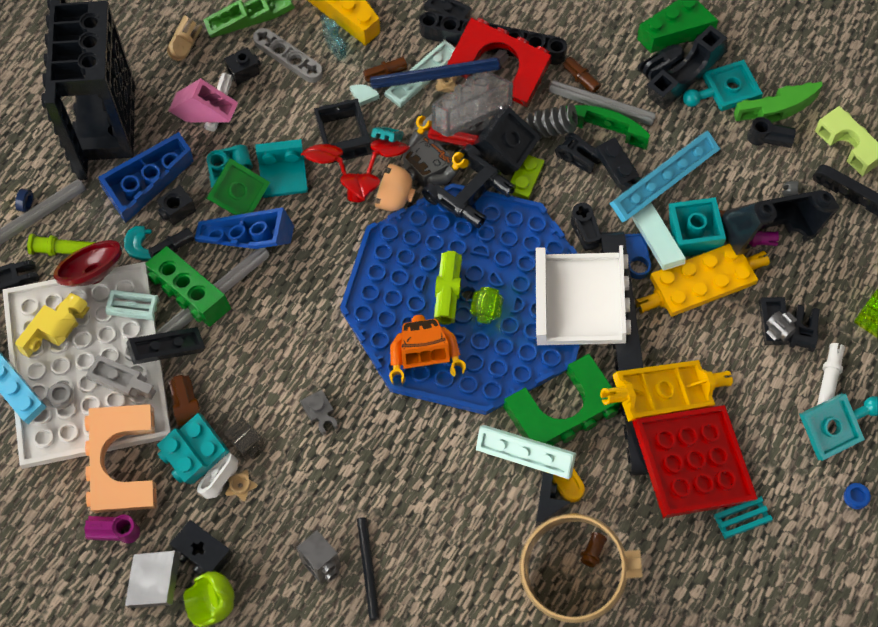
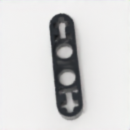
(836, 180)

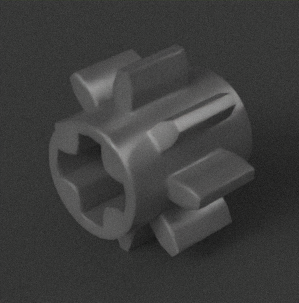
(781, 326)

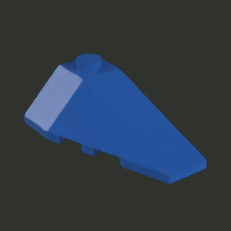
(248, 230)

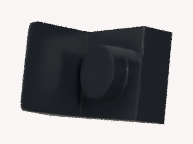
(547, 506)

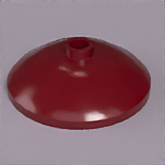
(88, 264)

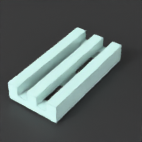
(149, 310)

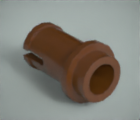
(591, 555)

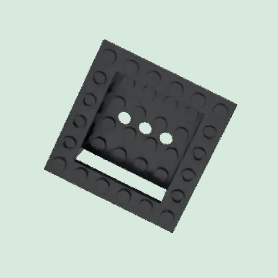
(91, 64)

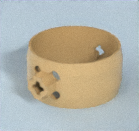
(630, 565)

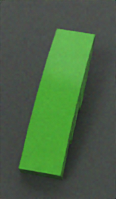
(242, 15)

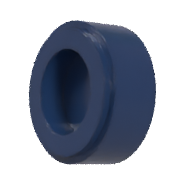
(24, 200)

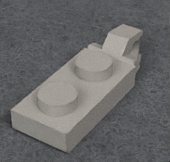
(120, 378)

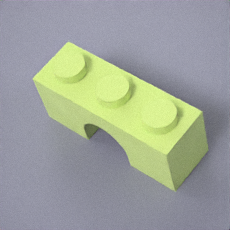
(840, 126)

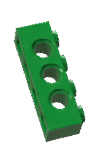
(187, 286)

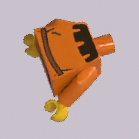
(423, 344)

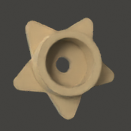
(241, 492)

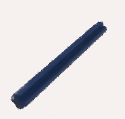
(435, 73)

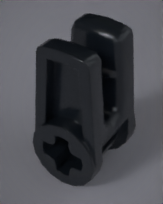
(578, 152)
(585, 226)
(805, 336)

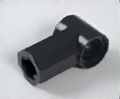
(764, 131)

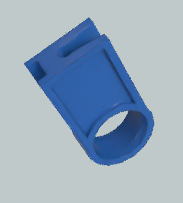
(637, 251)

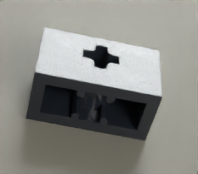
(193, 538)

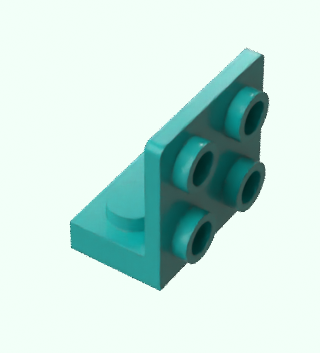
(282, 167)

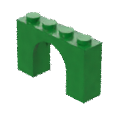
(540, 427)

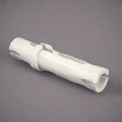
(832, 370)

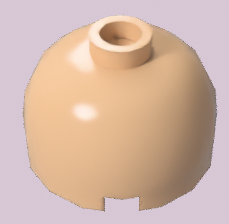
(395, 189)

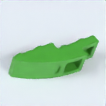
(786, 103)

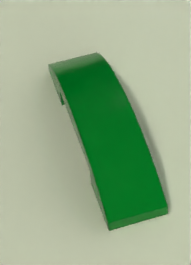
(613, 121)

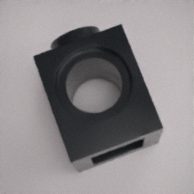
(179, 198)

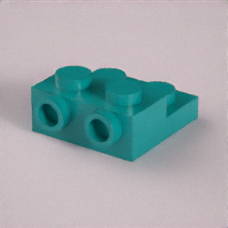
(192, 450)

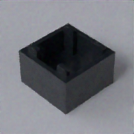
(506, 141)

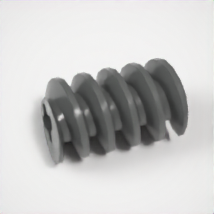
(554, 122)

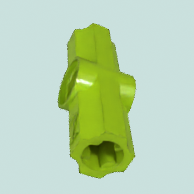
(448, 287)

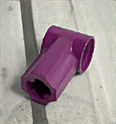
(110, 528)

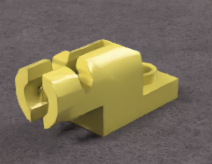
(52, 324)

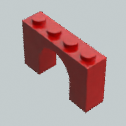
(533, 61)

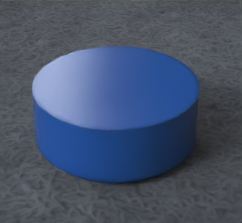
(857, 496)

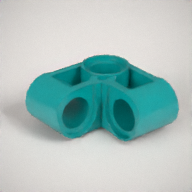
(238, 153)

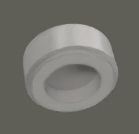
(60, 395)

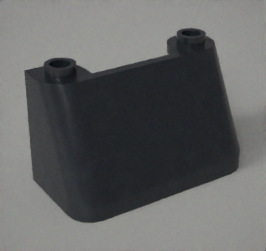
(799, 213)

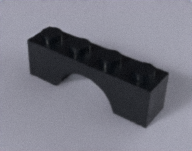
(704, 53)

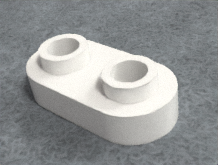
(216, 477)

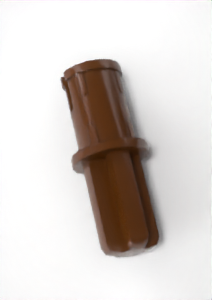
(386, 68)
(581, 75)

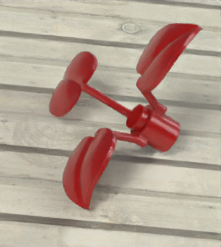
(357, 185)

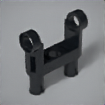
(462, 203)

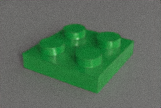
(237, 189)

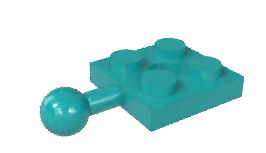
(724, 95)
(847, 428)

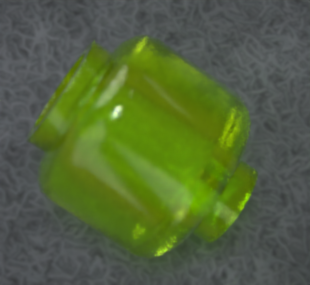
(487, 305)

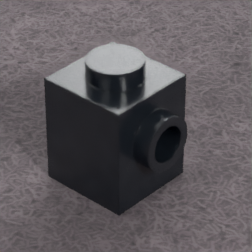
(242, 65)

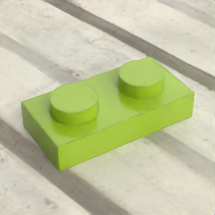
(526, 177)

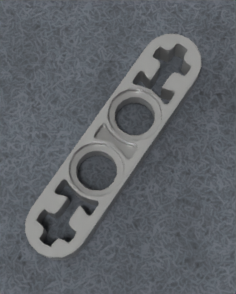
(290, 53)

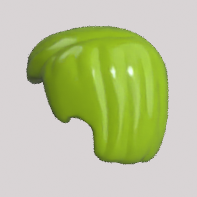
(209, 599)

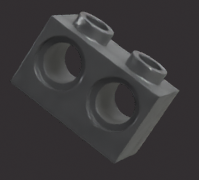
(319, 557)

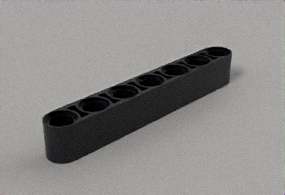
(450, 28)

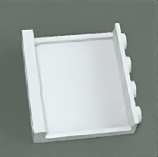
(581, 298)

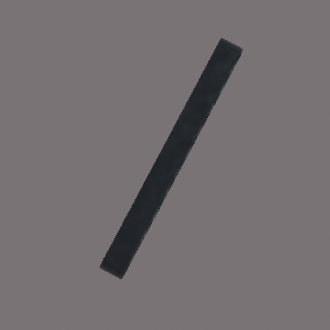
(628, 354)

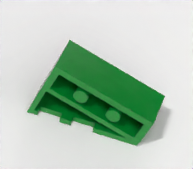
(675, 25)

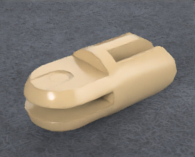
(182, 41)

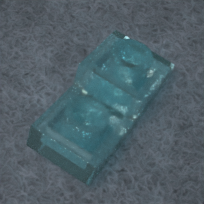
(331, 36)

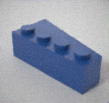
(145, 175)

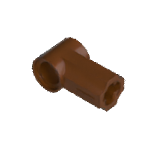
(184, 400)

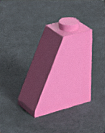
(202, 104)

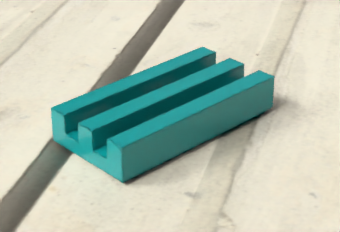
(387, 133)
(761, 510)

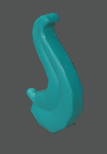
(133, 243)

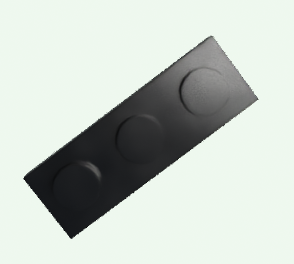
(165, 345)

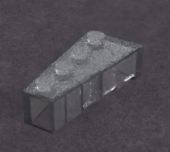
(471, 103)

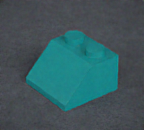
(696, 226)

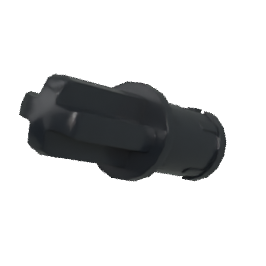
(173, 242)

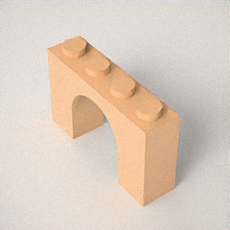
(105, 427)

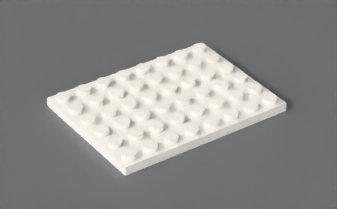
(61, 432)

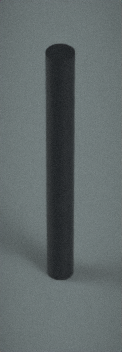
(368, 570)

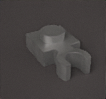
(317, 409)

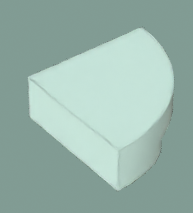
(364, 94)

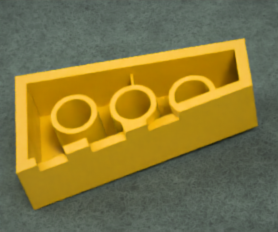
(353, 16)

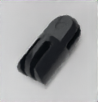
(663, 60)

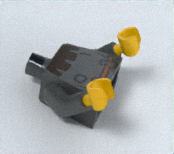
(428, 160)

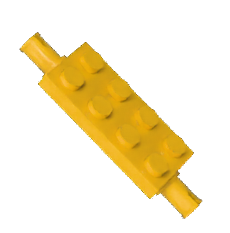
(702, 280)
(664, 389)

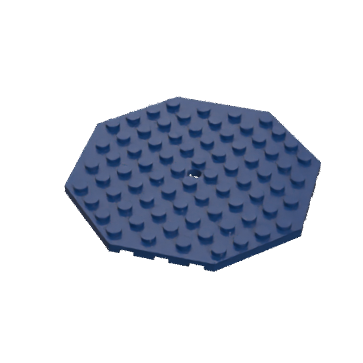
(397, 281)

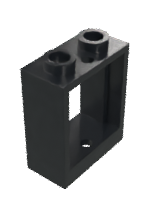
(348, 108)

